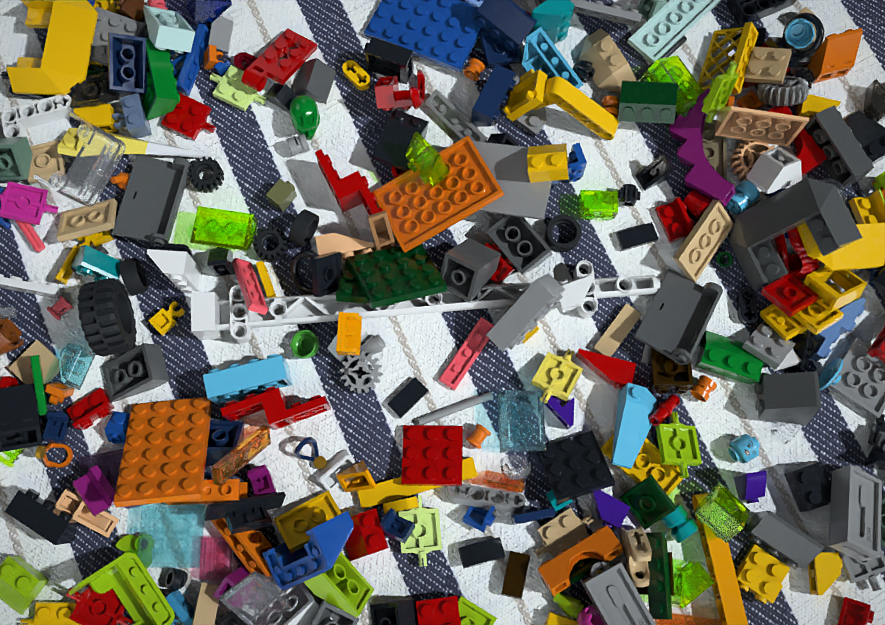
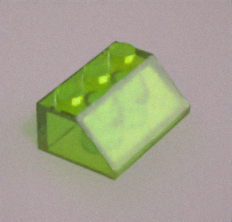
(674, 70)
(224, 228)

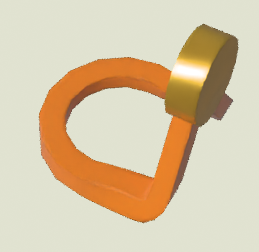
(41, 454)

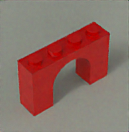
(806, 149)

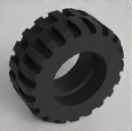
(107, 317)

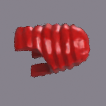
(797, 263)

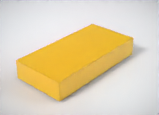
(269, 289)

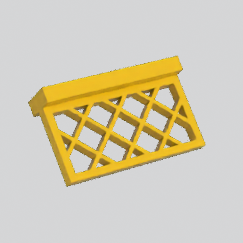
(742, 56)

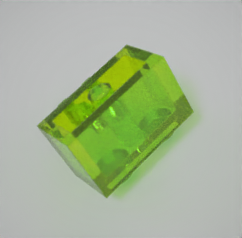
(597, 204)

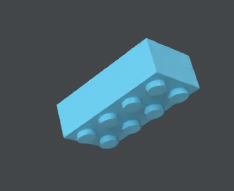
(247, 379)

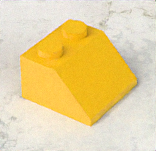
(547, 163)

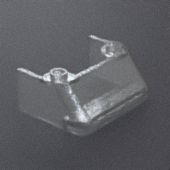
(91, 166)

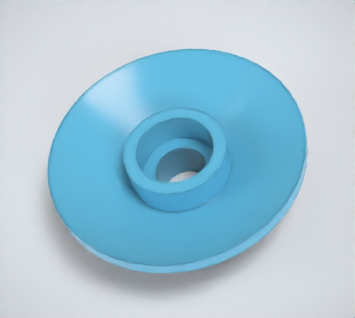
(830, 374)

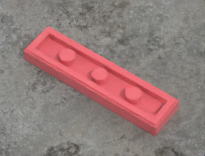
(249, 286)
(466, 354)

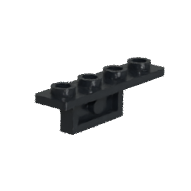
(246, 513)

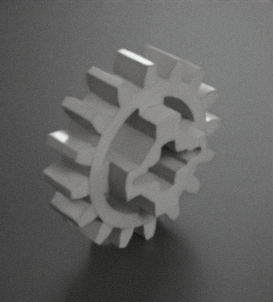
(360, 381)

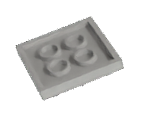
(112, 23)
(862, 379)

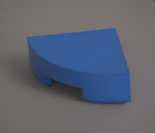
(221, 68)

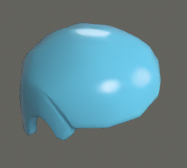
(799, 33)

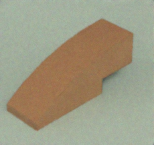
(381, 230)

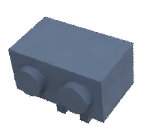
(133, 117)

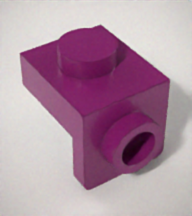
(261, 480)

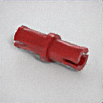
(664, 410)

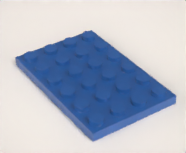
(430, 28)

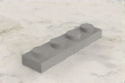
(453, 117)

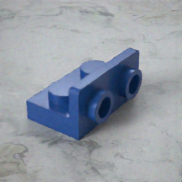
(576, 163)

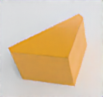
(356, 478)

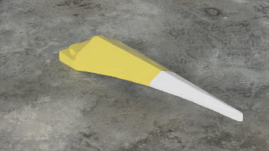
(72, 144)

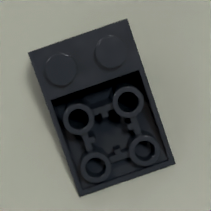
(19, 418)

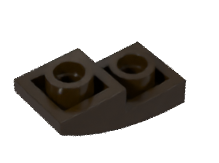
(515, 575)

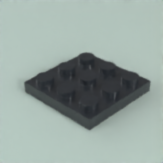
(575, 467)

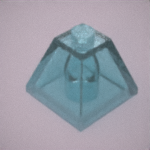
(75, 364)

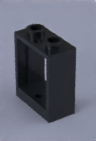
(389, 59)

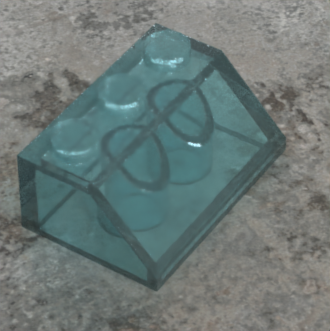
(521, 421)

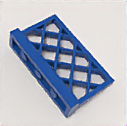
(192, 61)

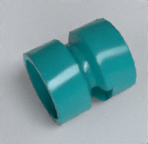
(680, 525)

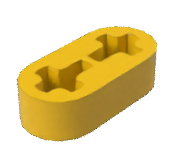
(353, 77)
(401, 505)

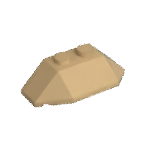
(607, 62)

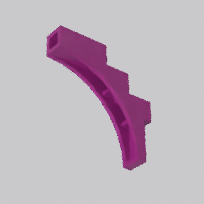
(691, 153)

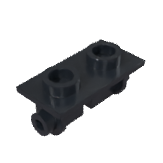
(802, 345)

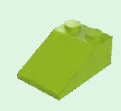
(342, 587)

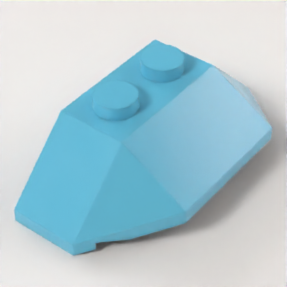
(543, 55)

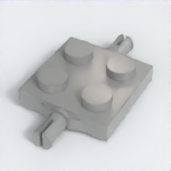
(863, 570)

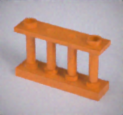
(212, 493)

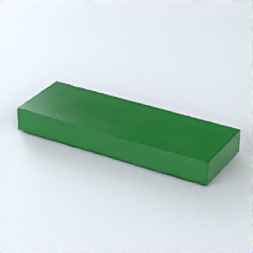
(39, 384)

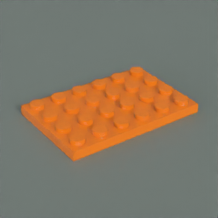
(423, 211)
(164, 452)

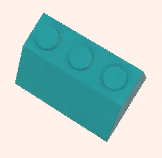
(554, 18)

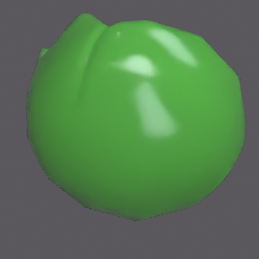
(305, 344)

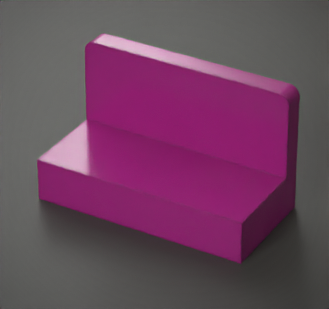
(95, 491)

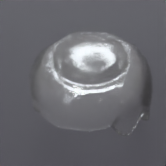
(515, 467)

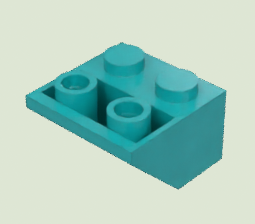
(96, 264)

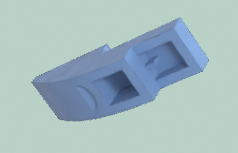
(833, 332)

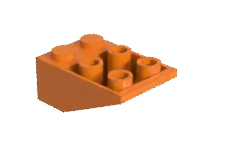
(835, 55)

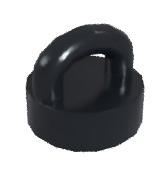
(174, 579)

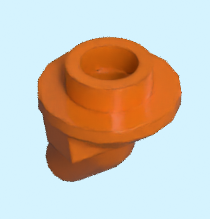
(121, 180)

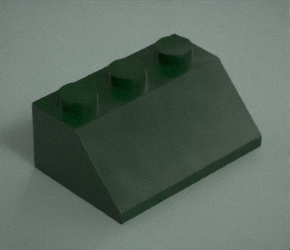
(648, 102)

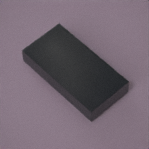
(637, 236)
(408, 397)

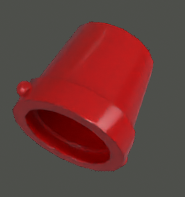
(697, 203)

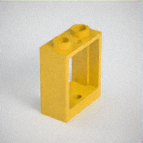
(828, 296)

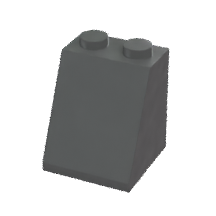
(469, 268)
(788, 397)

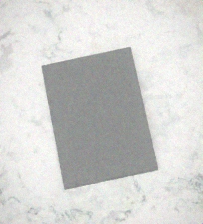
(511, 172)

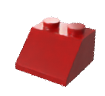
(366, 535)

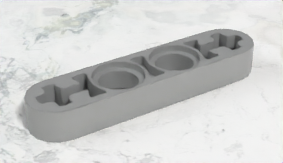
(485, 501)

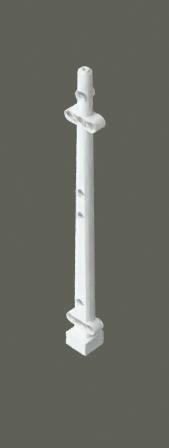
(213, 316)

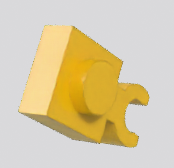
(97, 238)
(164, 320)

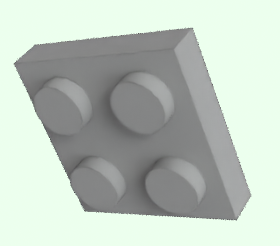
(768, 346)

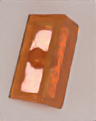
(499, 481)

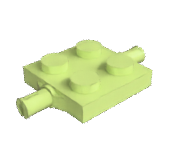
(233, 91)
(427, 531)

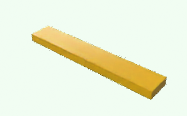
(393, 489)

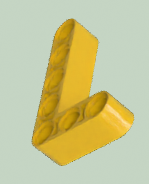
(580, 107)

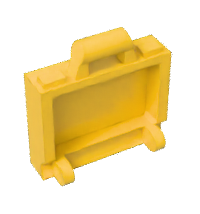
(526, 94)

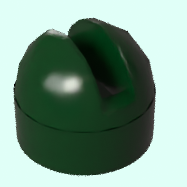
(721, 259)

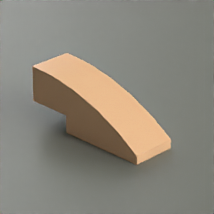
(72, 503)

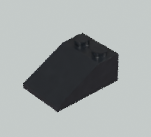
(869, 134)
(397, 138)

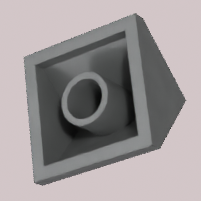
(315, 80)

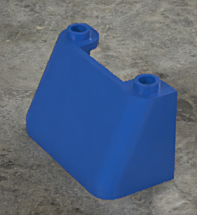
(315, 557)

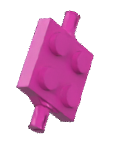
(25, 203)

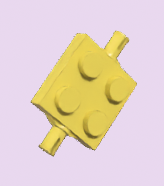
(557, 376)

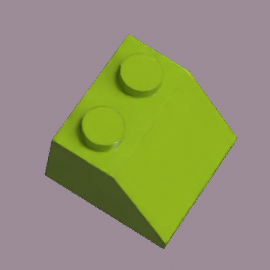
(20, 583)

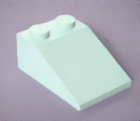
(168, 29)

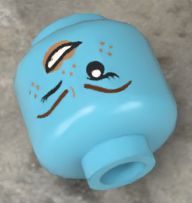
(744, 448)

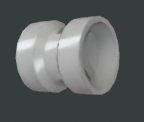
(298, 144)

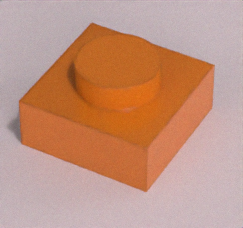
(749, 101)

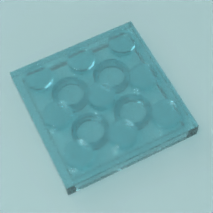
(171, 535)

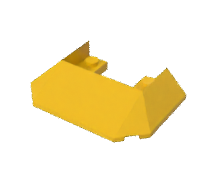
(66, 48)
(861, 254)

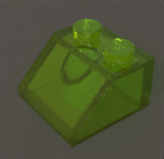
(426, 161)
(722, 513)
(689, 583)

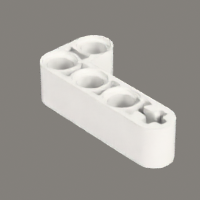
(17, 118)

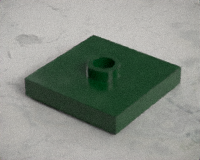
(648, 502)

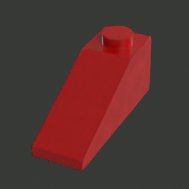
(610, 369)

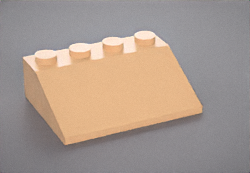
(758, 125)

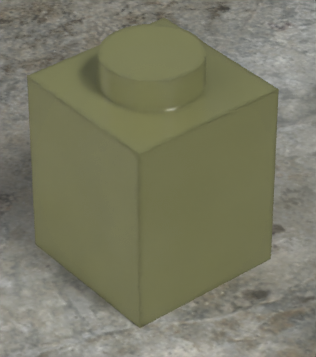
(281, 194)

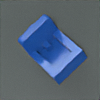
(117, 427)
(479, 517)

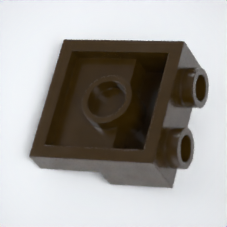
(669, 375)

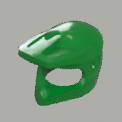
(305, 115)

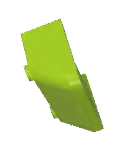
(133, 588)

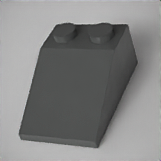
(135, 372)

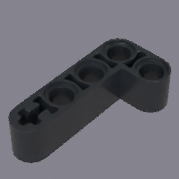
(754, 10)

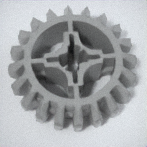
(790, 93)

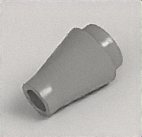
(373, 345)

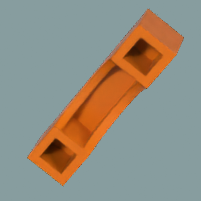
(600, 545)

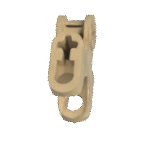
(637, 554)

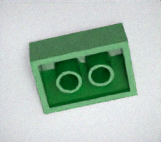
(728, 359)

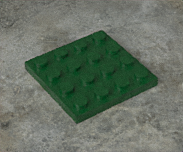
(396, 276)

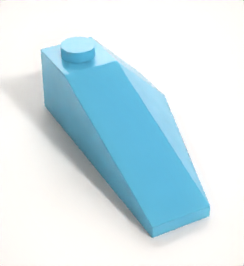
(631, 423)

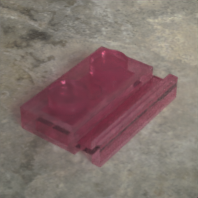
(215, 558)

